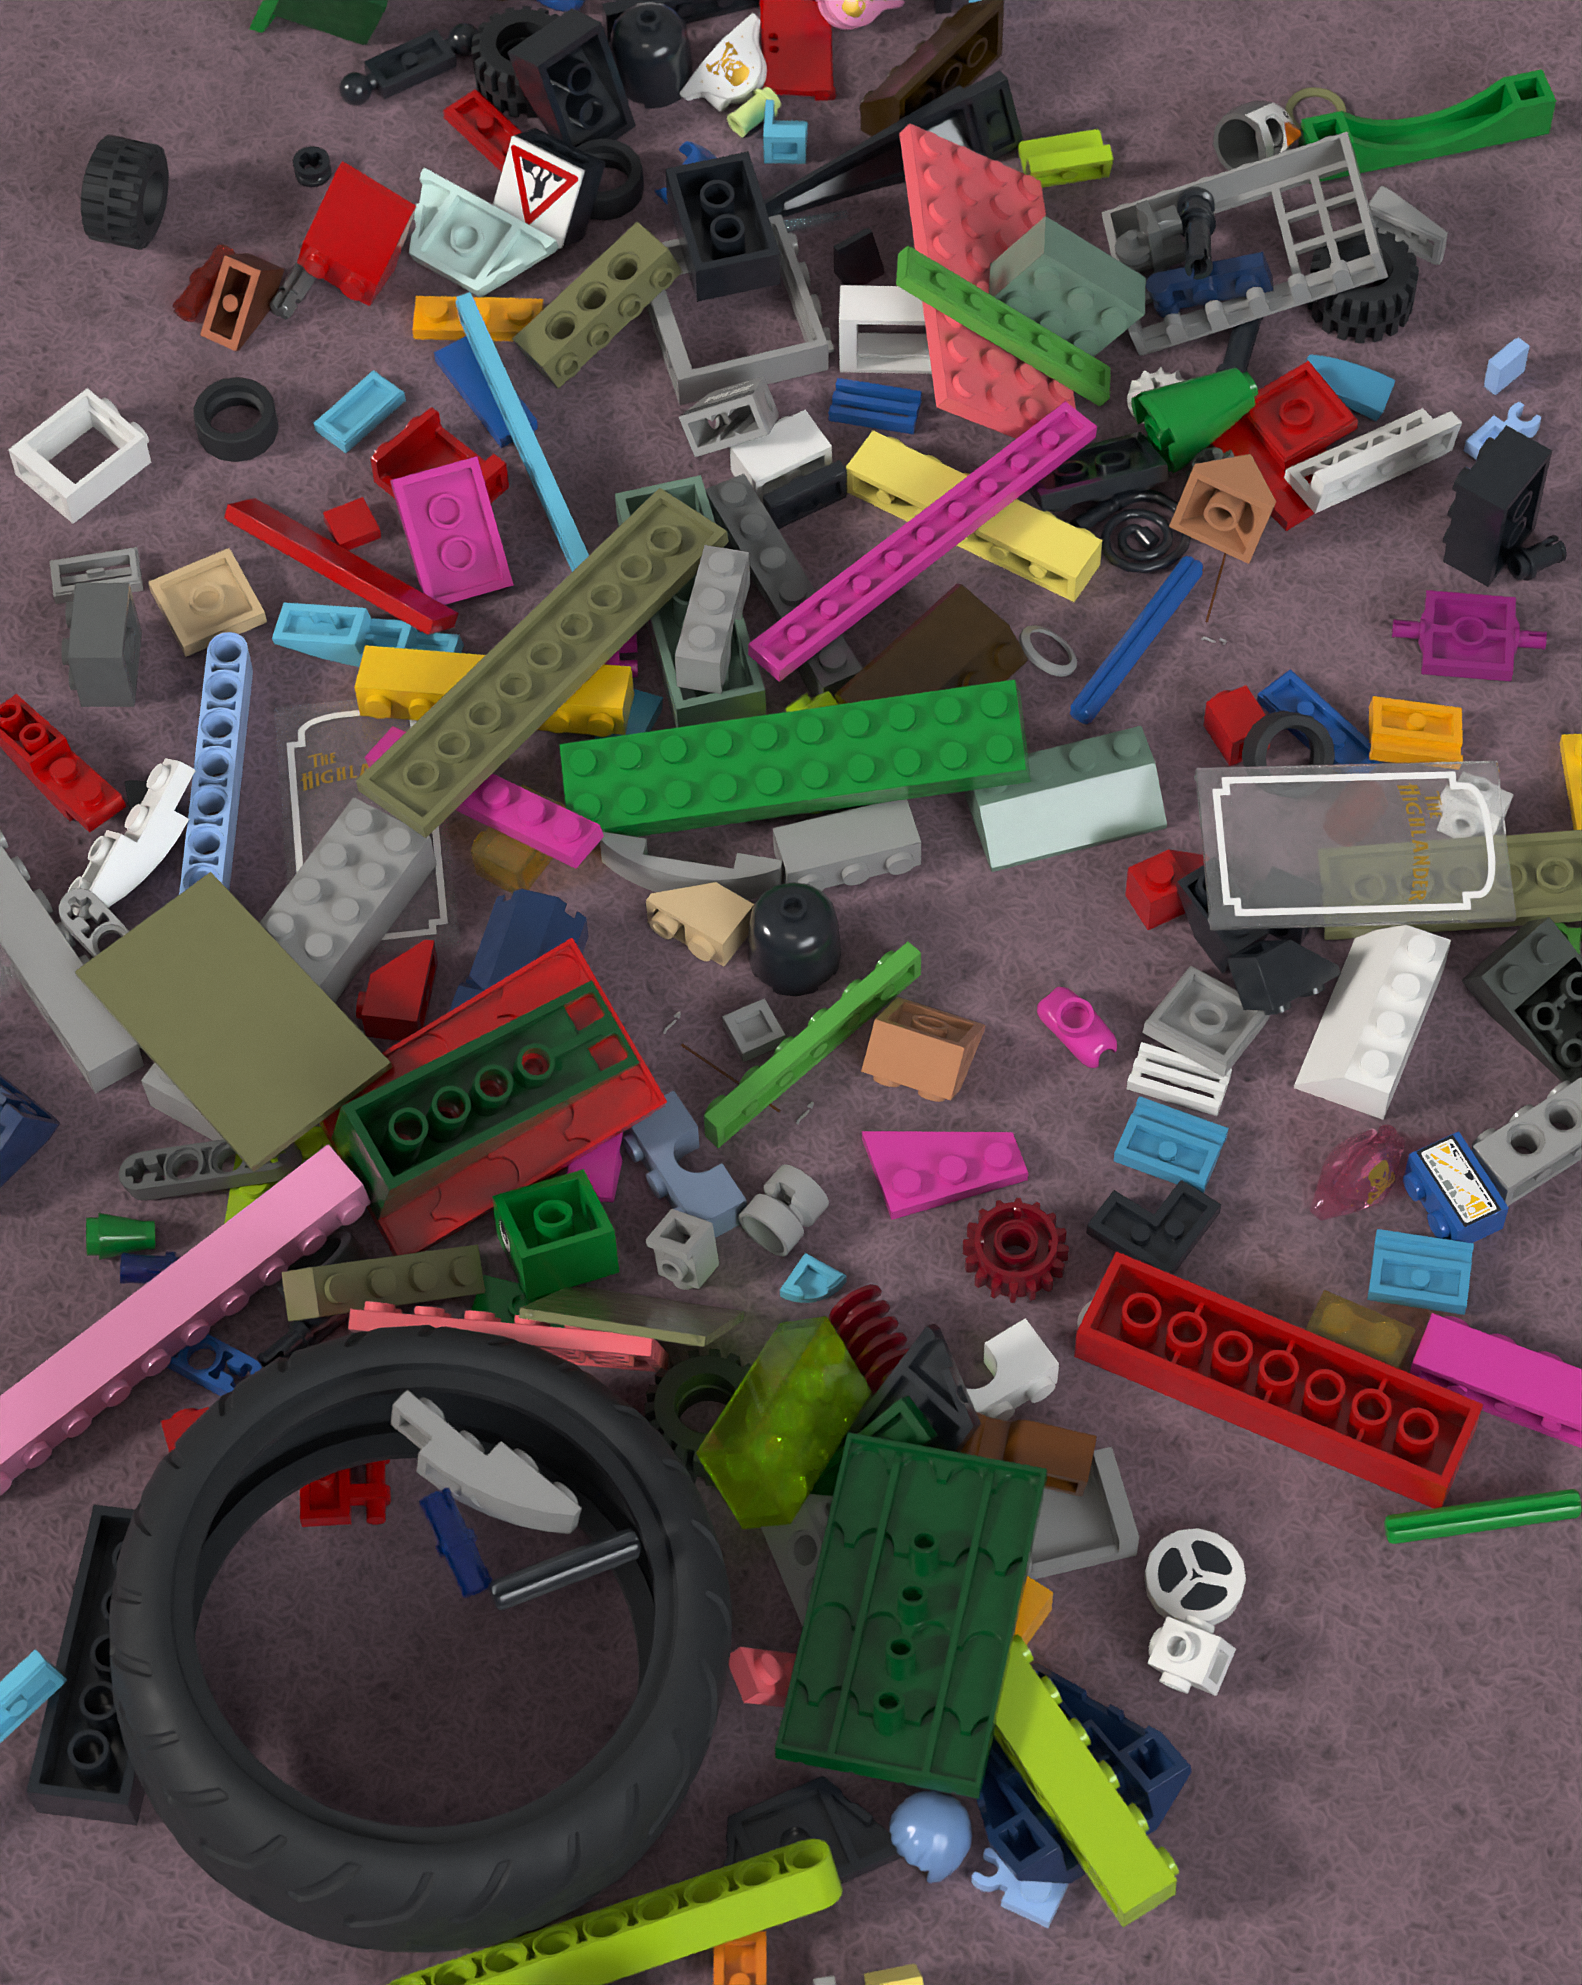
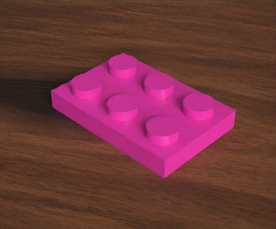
(452, 532)

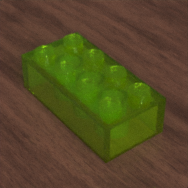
(784, 1423)

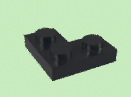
(1155, 1238)

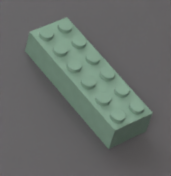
(743, 687)

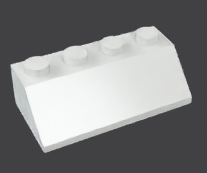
(1374, 1018)

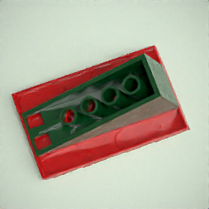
(492, 1100)

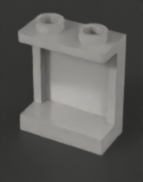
(1085, 1529)

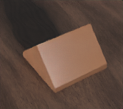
(1225, 506)

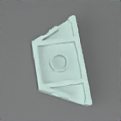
(472, 238)

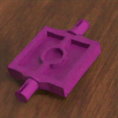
(1468, 635)

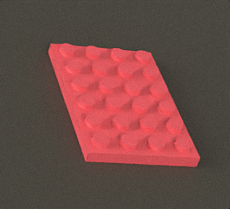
(571, 1343)

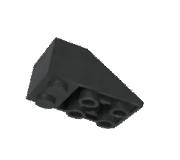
(1536, 994)

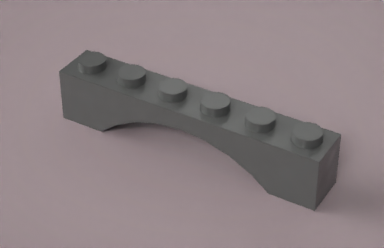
(777, 576)

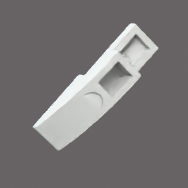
(153, 827)

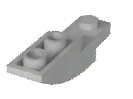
(497, 1484)

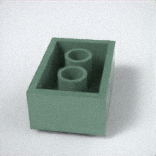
(1068, 286)

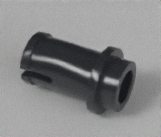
(1526, 562)

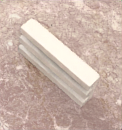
(1173, 1094)

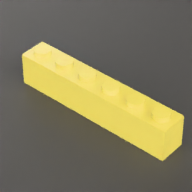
(1016, 538)

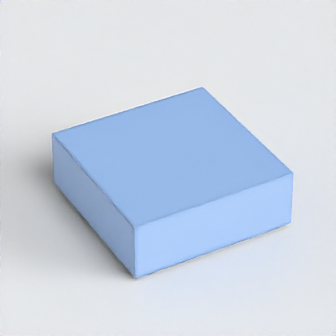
(1506, 365)

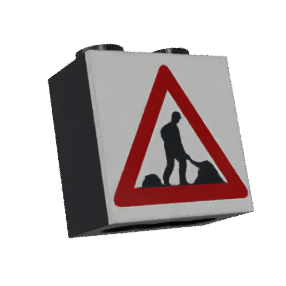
(549, 185)

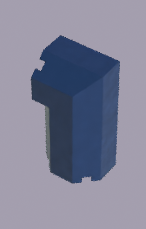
(517, 935)

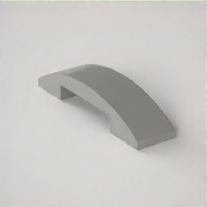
(630, 859)

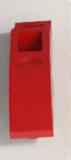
(54, 768)

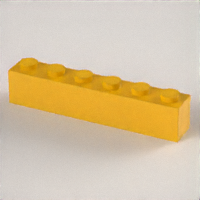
(411, 681)

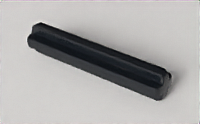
(564, 1569)

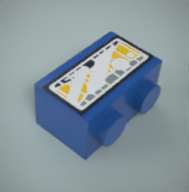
(1454, 1191)

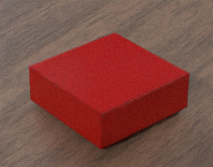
(352, 524)

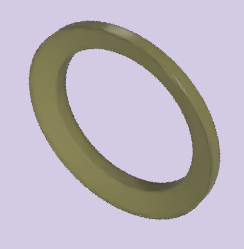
(1313, 92)

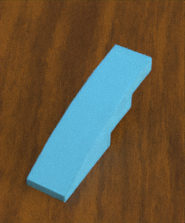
(343, 632)

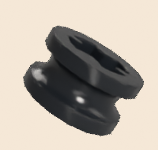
(310, 176)

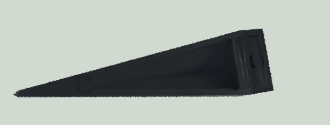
(972, 117)

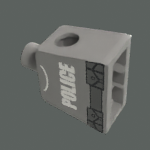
(740, 412)

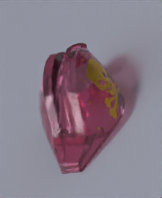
(1358, 1172)

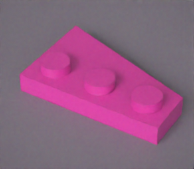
(940, 1167)

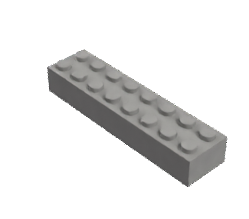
(331, 915)

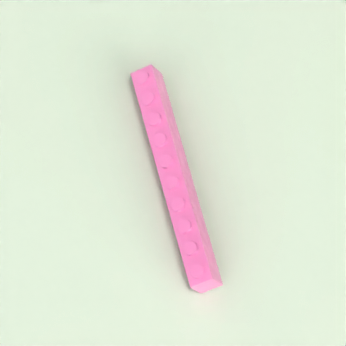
(175, 1310)

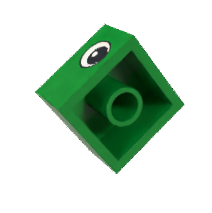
(555, 1234)

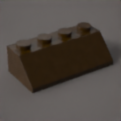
(949, 58)
(945, 648)

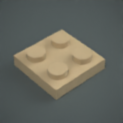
(207, 601)

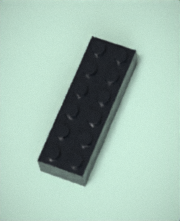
(80, 1751)

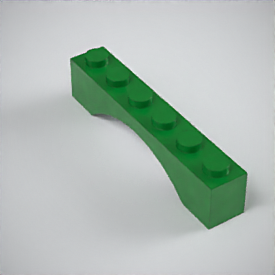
(1503, 113)

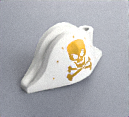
(731, 69)

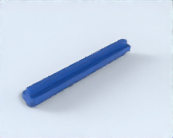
(1136, 640)

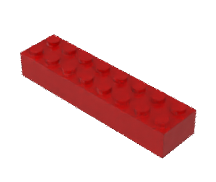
(1278, 1380)

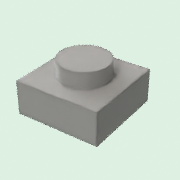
(753, 1030)

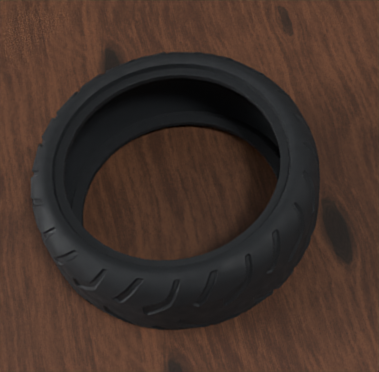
(368, 1878)

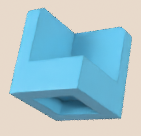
(783, 140)

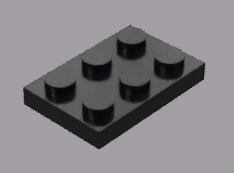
(1101, 472)

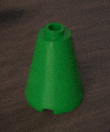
(1193, 413)

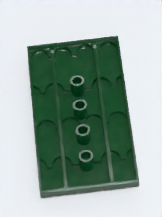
(912, 1615)

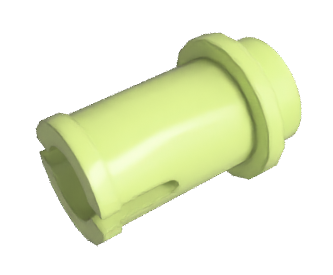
(752, 111)

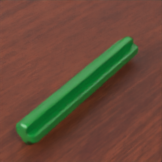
(1482, 1516)

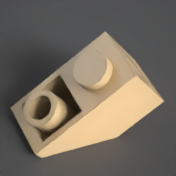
(703, 918)

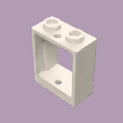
(881, 350)
(85, 411)

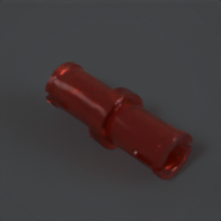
(201, 285)

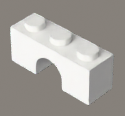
(1021, 1372)

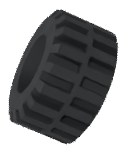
(491, 61)
(124, 192)
(1368, 310)
(681, 1387)

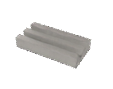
(94, 564)

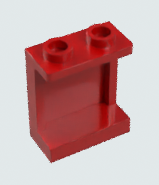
(428, 446)

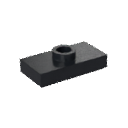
(807, 494)

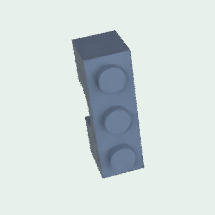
(660, 1145)

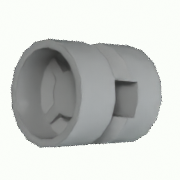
(788, 1204)

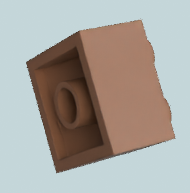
(921, 1049)

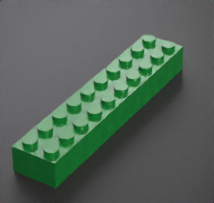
(799, 761)

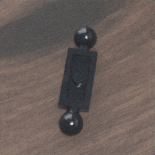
(408, 64)

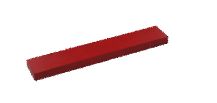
(341, 566)

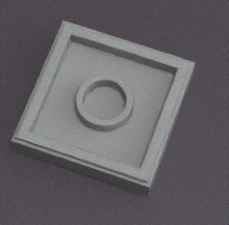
(1205, 1021)

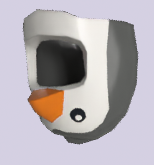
(1253, 133)

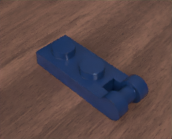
(1228, 280)

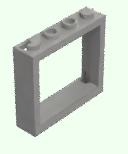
(772, 365)

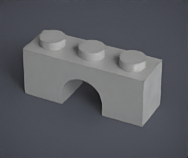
(707, 630)

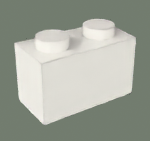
(789, 451)

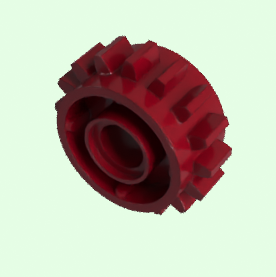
(1015, 1226)

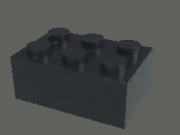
(723, 226)
(1495, 504)

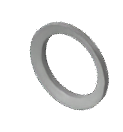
(1038, 660)

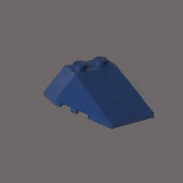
(1141, 1758)

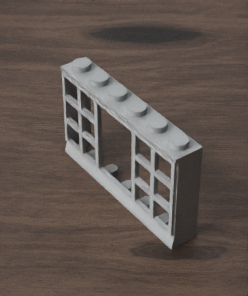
(1249, 184)

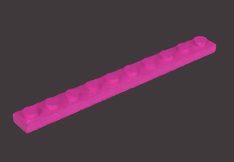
(921, 541)

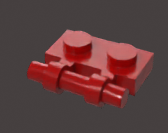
(332, 1497)

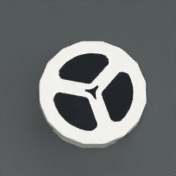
(1195, 1576)

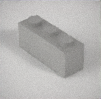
(849, 845)

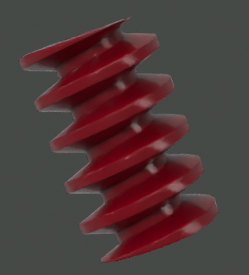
(868, 1334)

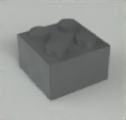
(103, 644)

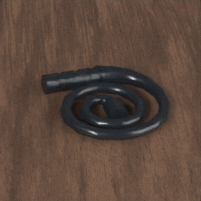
(1144, 535)

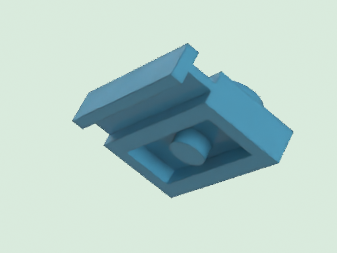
(1170, 1144)
(1420, 1271)

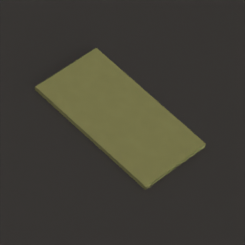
(233, 1021)

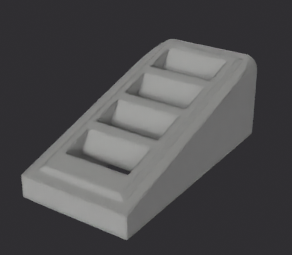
(1408, 224)

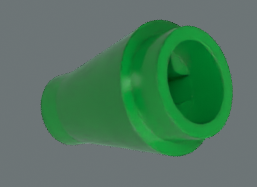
(113, 1235)

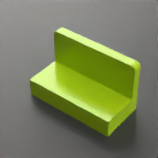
(1066, 158)

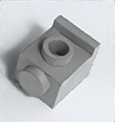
(682, 1262)

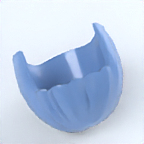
(932, 1833)

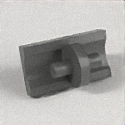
(1157, 240)

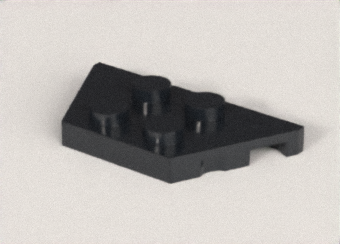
(935, 1387)
(812, 1812)

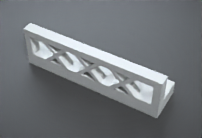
(1361, 465)

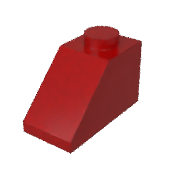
(1153, 885)
(399, 994)

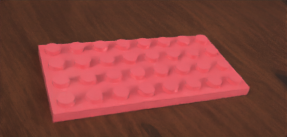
(964, 219)

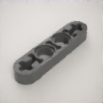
(208, 1174)

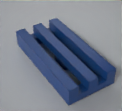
(876, 400)

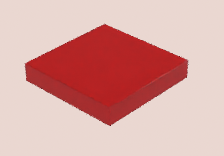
(1299, 416)

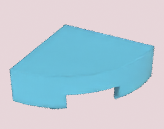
(812, 1280)

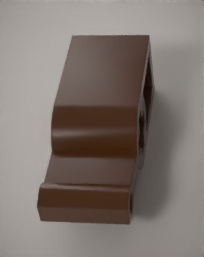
(1059, 1450)

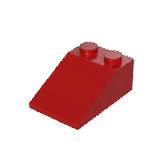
(356, 235)

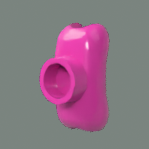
(1076, 1025)

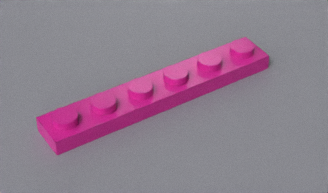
(520, 814)

